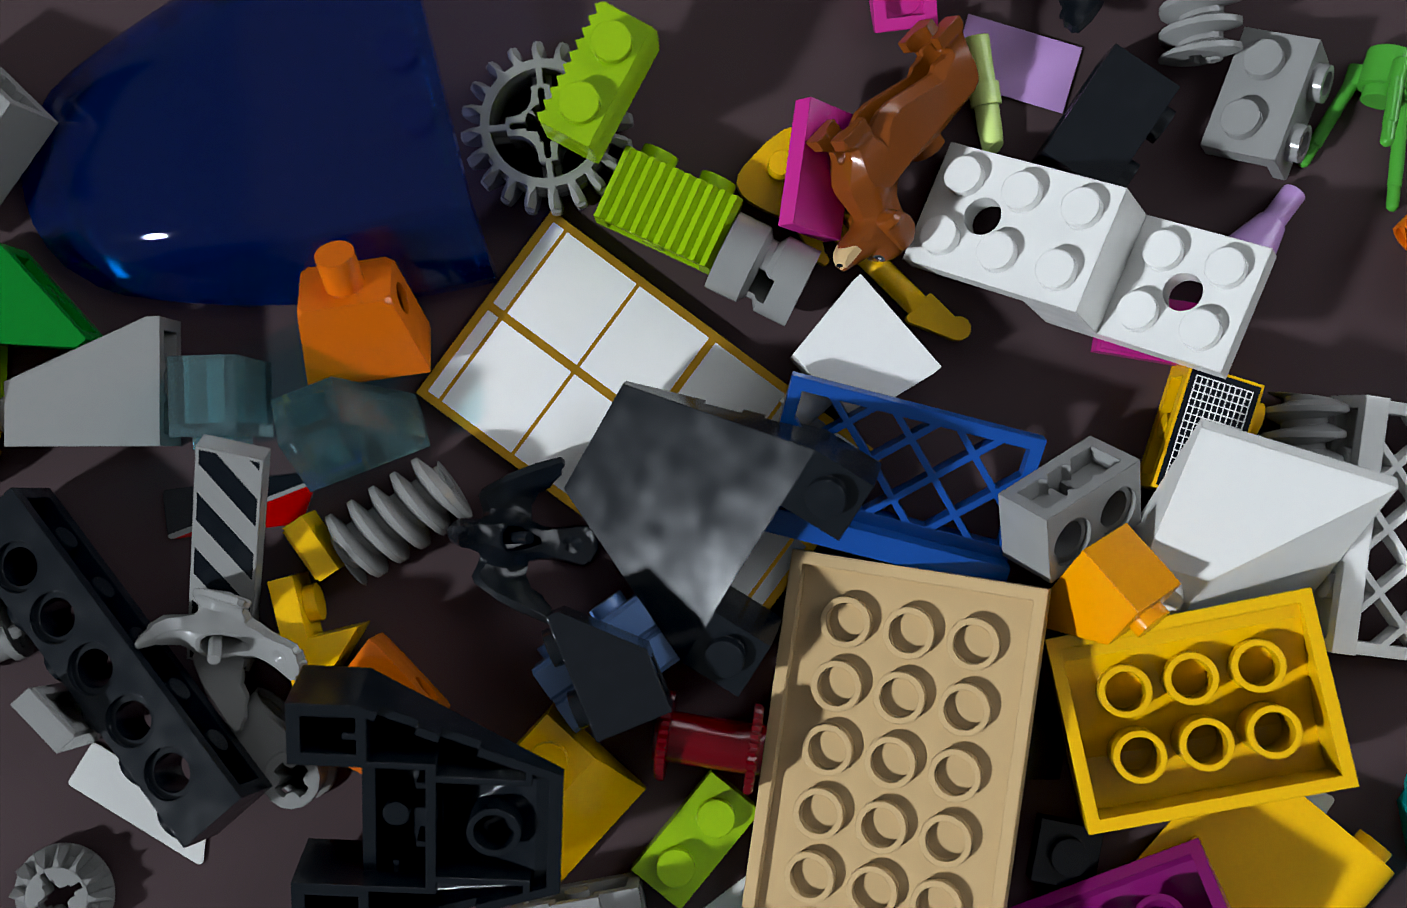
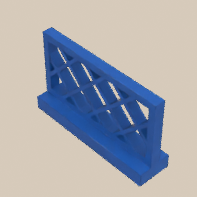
(896, 536)

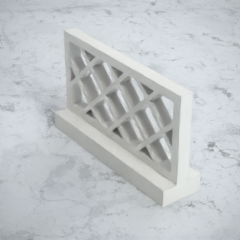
(1342, 594)

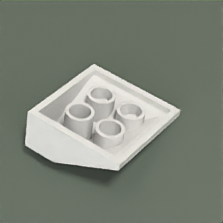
(1255, 516)

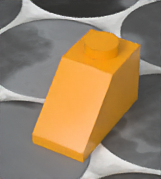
(1112, 590)

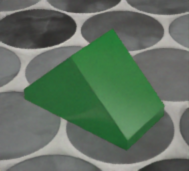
(36, 309)

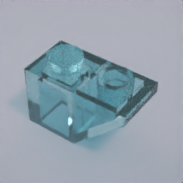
(346, 428)

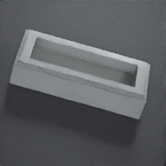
(55, 717)

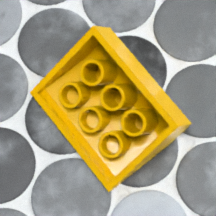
(1201, 713)

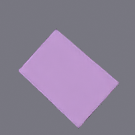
(1028, 64)

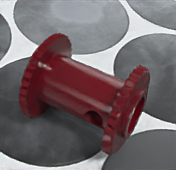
(709, 743)

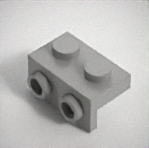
(1269, 101)

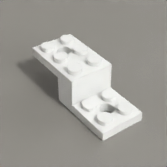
(1090, 258)

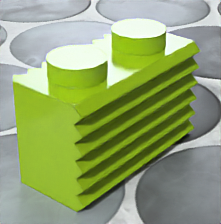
(599, 82)
(669, 207)

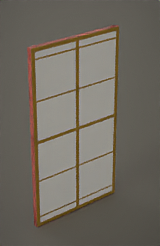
(559, 344)

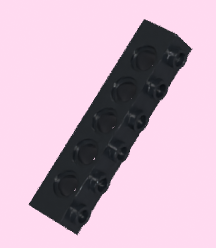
(108, 624)

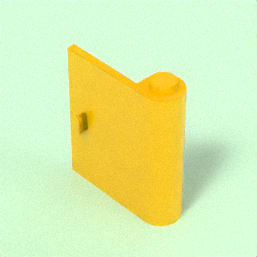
(1284, 856)

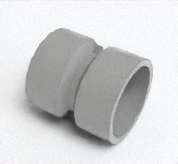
(762, 268)

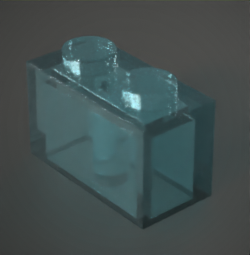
(219, 397)

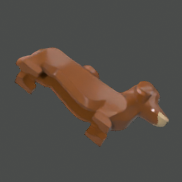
(892, 133)

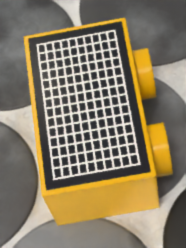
(1184, 402)

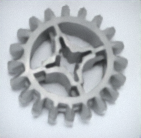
(518, 130)

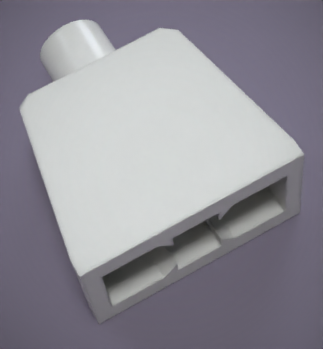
(862, 347)

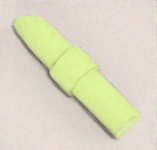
(987, 95)

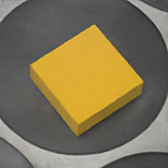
(313, 545)

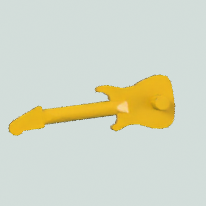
(762, 186)

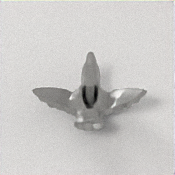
(223, 642)

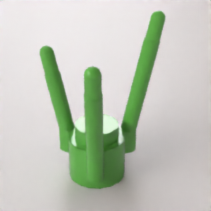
(1382, 87)

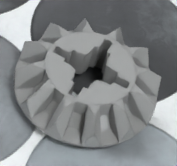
(66, 866)

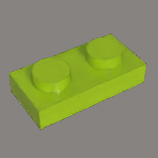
(695, 838)

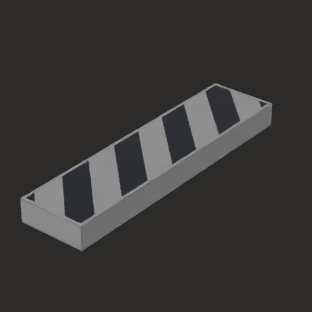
(229, 520)

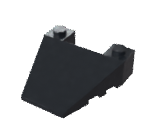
(683, 501)
(444, 801)

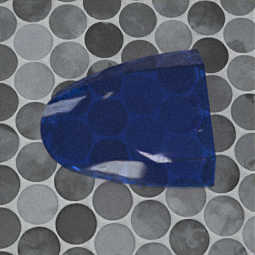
(246, 136)

